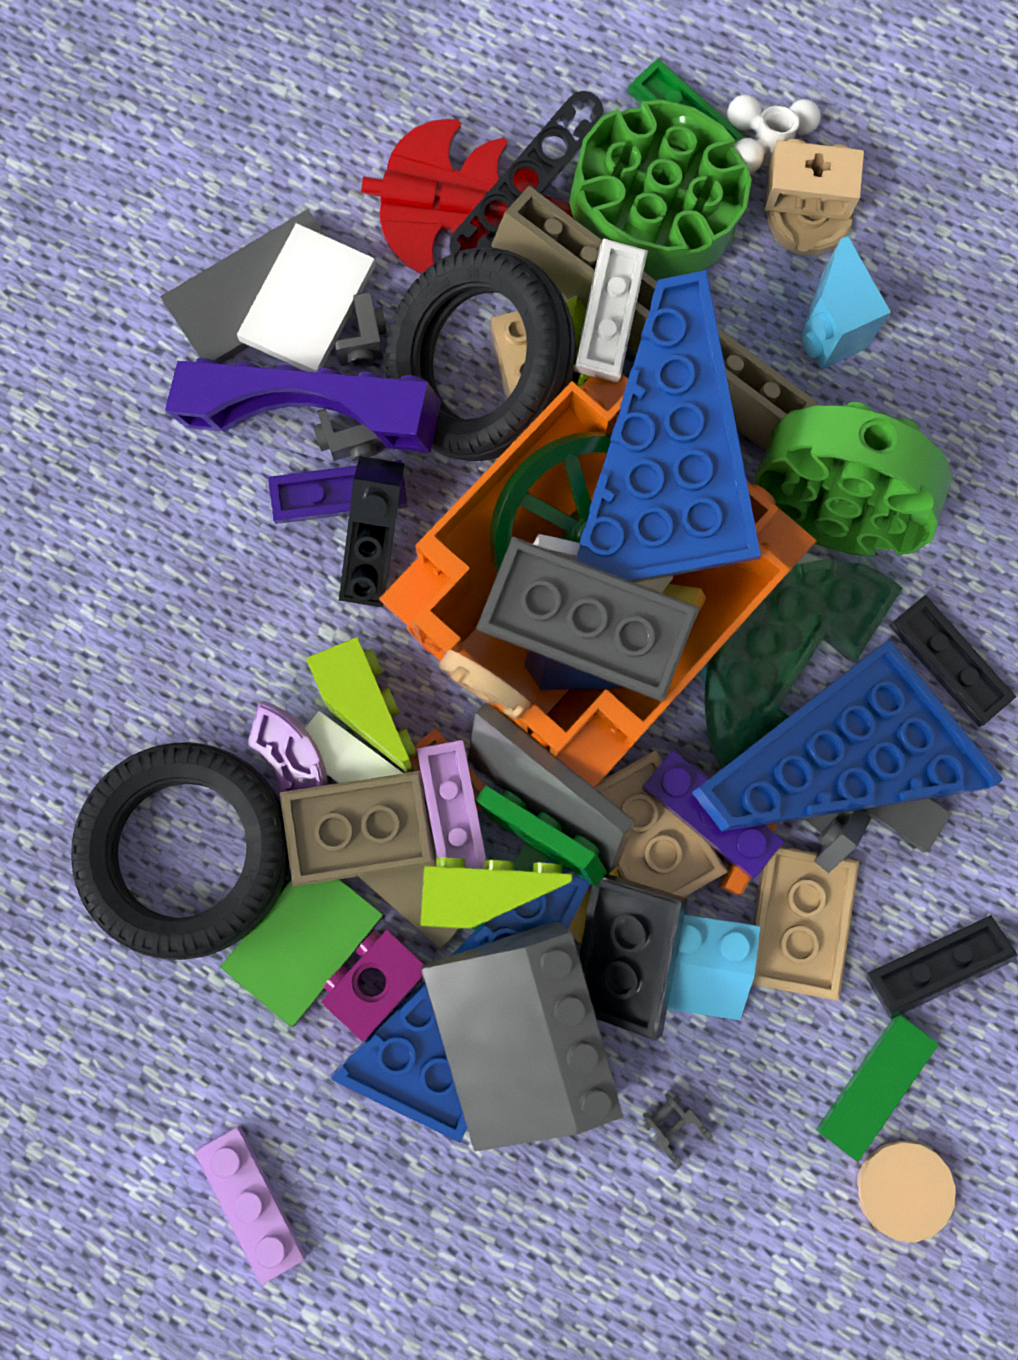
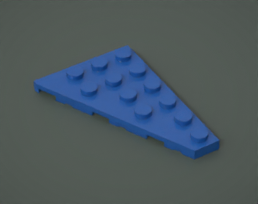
(674, 466)
(852, 747)

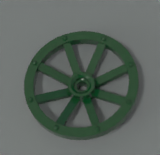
(516, 490)

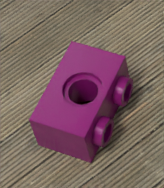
(364, 1011)

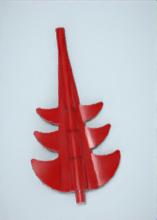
(427, 195)

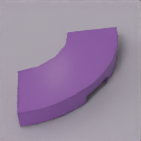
(287, 749)

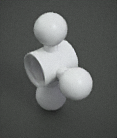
(773, 125)

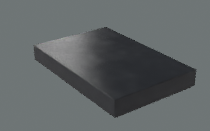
(631, 953)

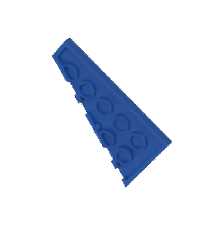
(405, 1057)

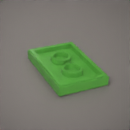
(301, 945)

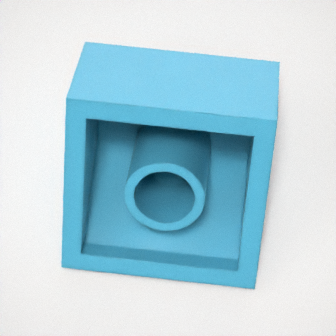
(844, 309)
(714, 967)

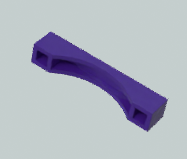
(221, 396)

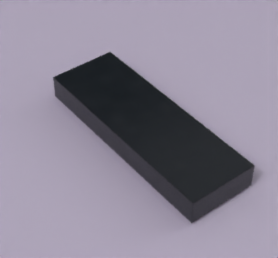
(952, 661)
(941, 966)

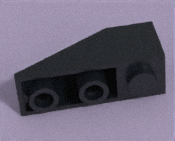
(371, 530)

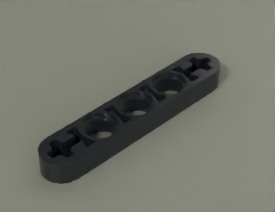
(534, 160)

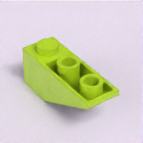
(352, 695)
(471, 896)

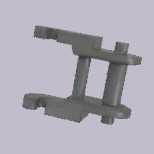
(687, 1116)

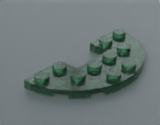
(776, 641)

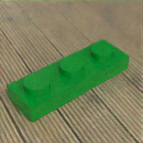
(542, 834)

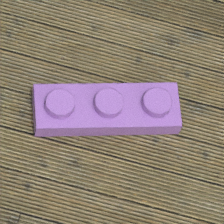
(451, 803)
(250, 1205)

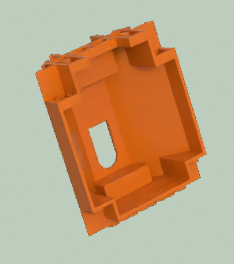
(454, 574)

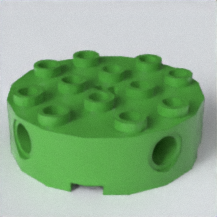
(662, 184)
(856, 478)

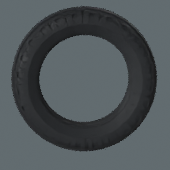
(548, 337)
(98, 837)

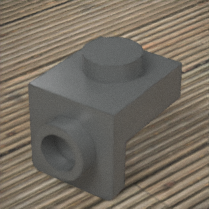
(363, 350)
(348, 442)

